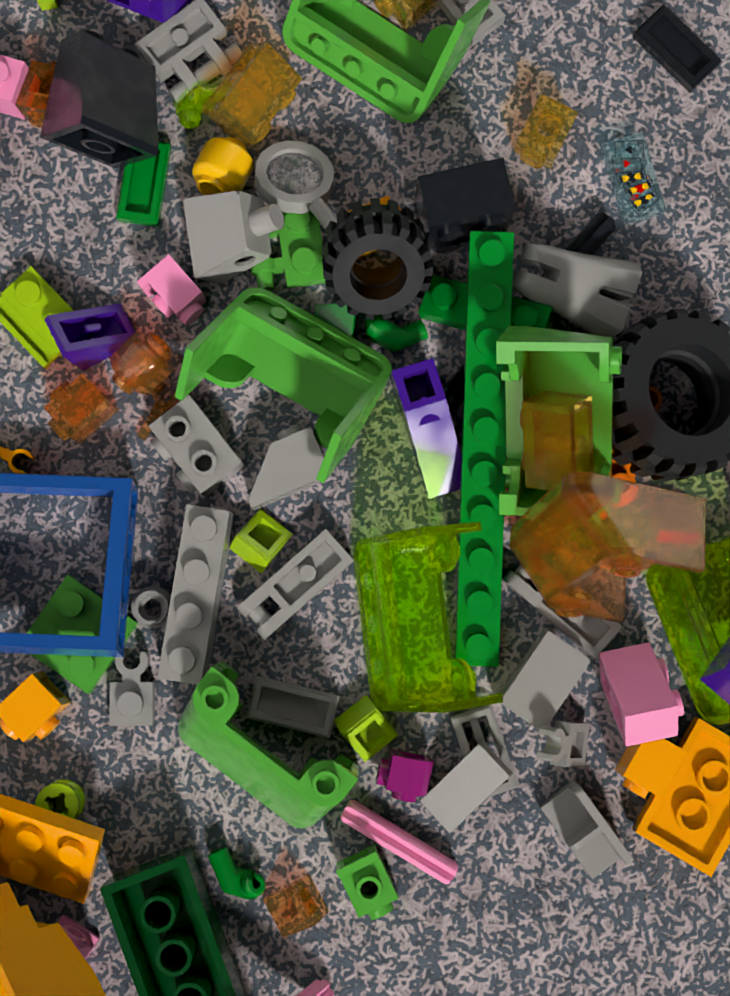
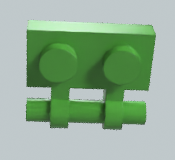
(300, 254)

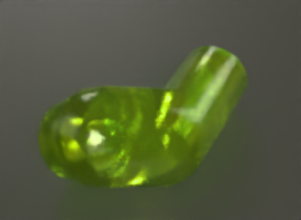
(190, 105)

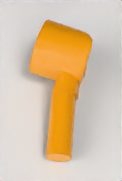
(10, 456)

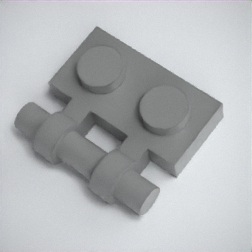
(181, 41)

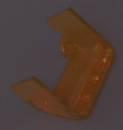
(599, 532)

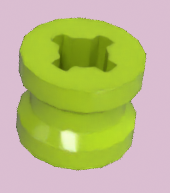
(66, 795)

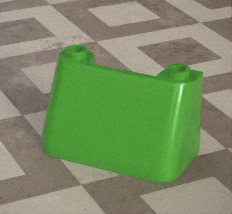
(555, 362)
(293, 796)

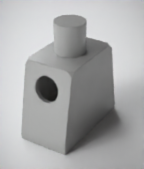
(229, 233)

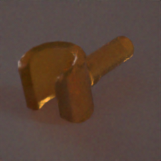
(157, 410)

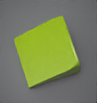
(260, 540)
(365, 728)

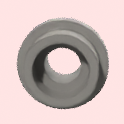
(139, 607)

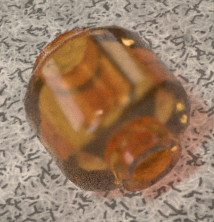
(142, 363)

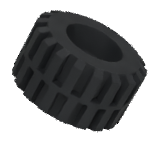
(371, 229)

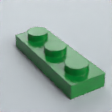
(447, 306)

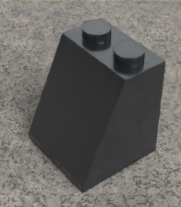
(102, 102)

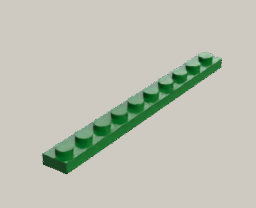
(483, 448)

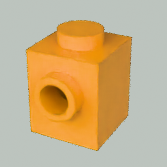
(32, 708)
(650, 766)

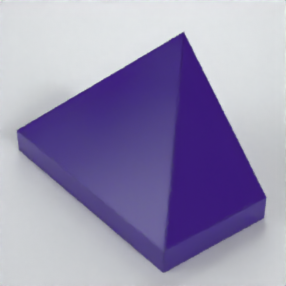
(90, 334)

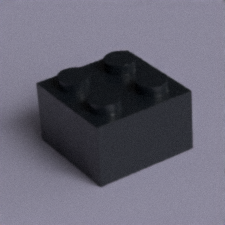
(464, 201)

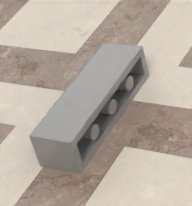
(196, 594)

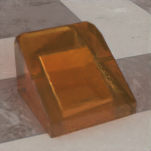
(296, 906)

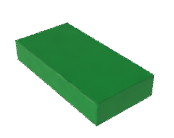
(144, 189)

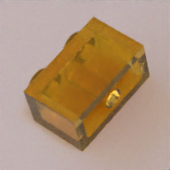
(252, 93)
(556, 437)

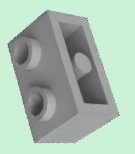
(195, 446)

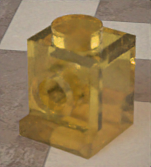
(552, 118)

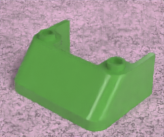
(377, 56)
(297, 358)

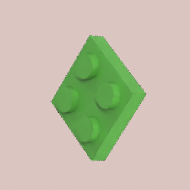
(75, 611)

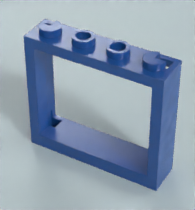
(118, 564)

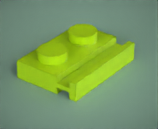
(24, 312)

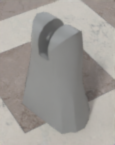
(580, 286)

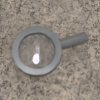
(296, 179)

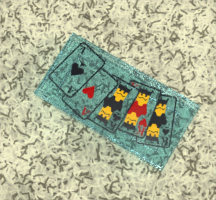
(632, 178)

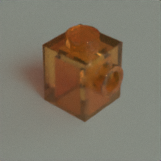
(78, 409)

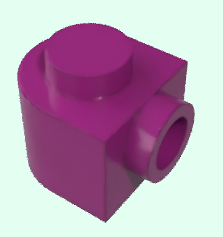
(405, 774)

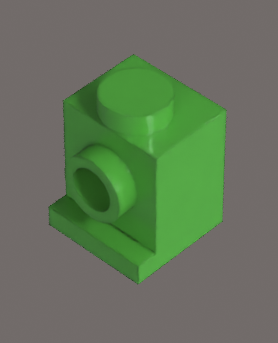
(363, 867)

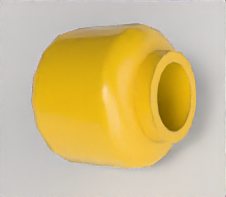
(222, 166)

